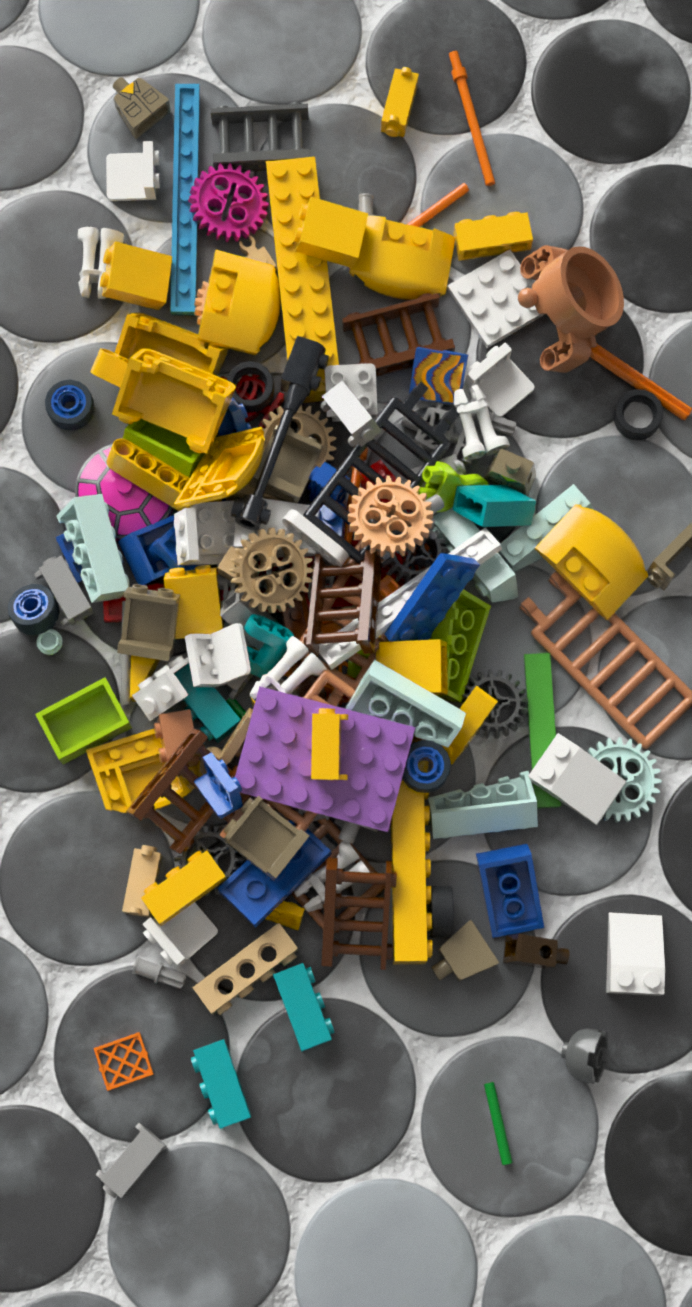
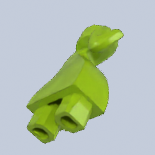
(444, 480)

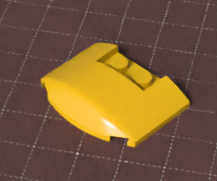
(403, 259)
(240, 303)
(224, 468)
(594, 558)
(127, 767)

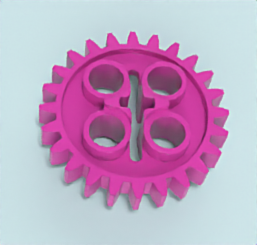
(207, 195)

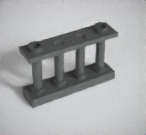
(250, 158)

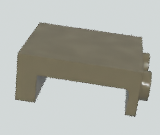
(292, 466)
(658, 573)
(149, 622)
(264, 837)

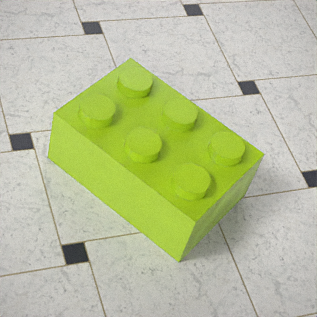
(164, 445)
(83, 721)

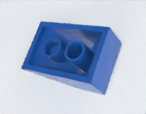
(140, 555)
(510, 890)

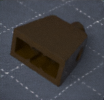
(526, 949)

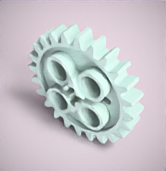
(642, 781)

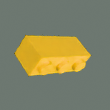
(492, 235)
(183, 887)

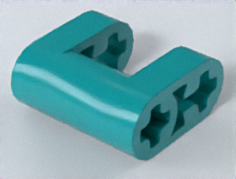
(274, 647)

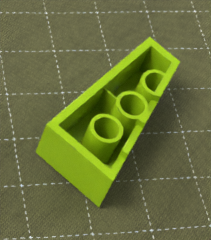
(462, 632)

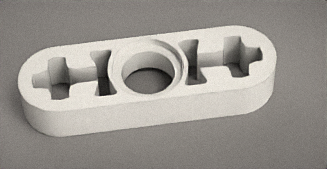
(315, 538)

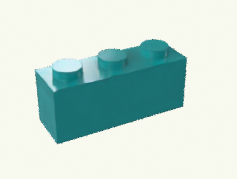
(208, 707)
(304, 1006)
(220, 1084)

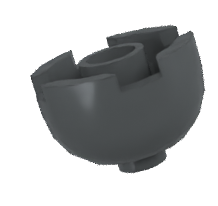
(585, 1054)

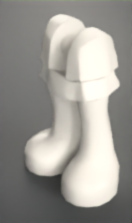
(89, 237)
(474, 448)
(295, 651)
(345, 857)

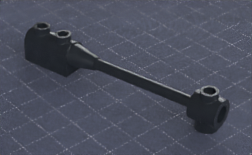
(298, 381)

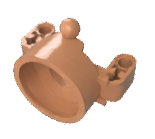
(578, 296)

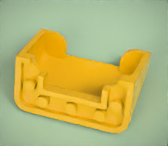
(148, 332)
(174, 397)

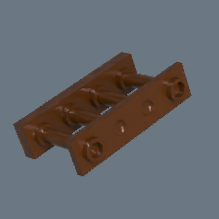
(392, 360)
(365, 613)
(161, 787)
(335, 900)

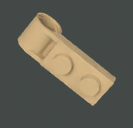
(234, 744)

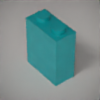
(494, 505)

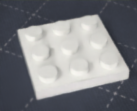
(491, 299)

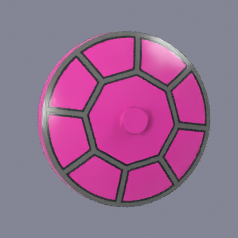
(128, 504)

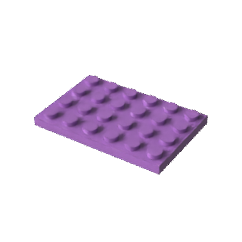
(279, 758)

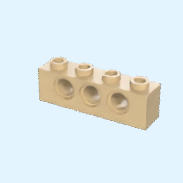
(209, 987)

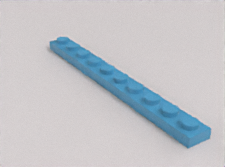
(184, 174)

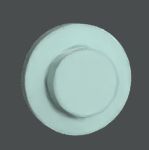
(49, 642)

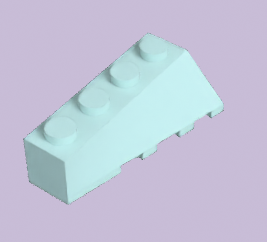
(94, 547)
(519, 547)
(492, 577)
(398, 699)
(485, 808)

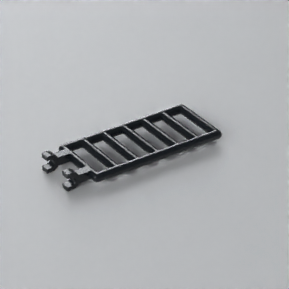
(353, 459)

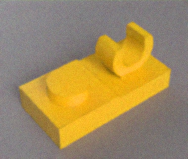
(287, 914)

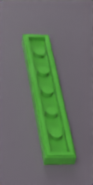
(540, 715)

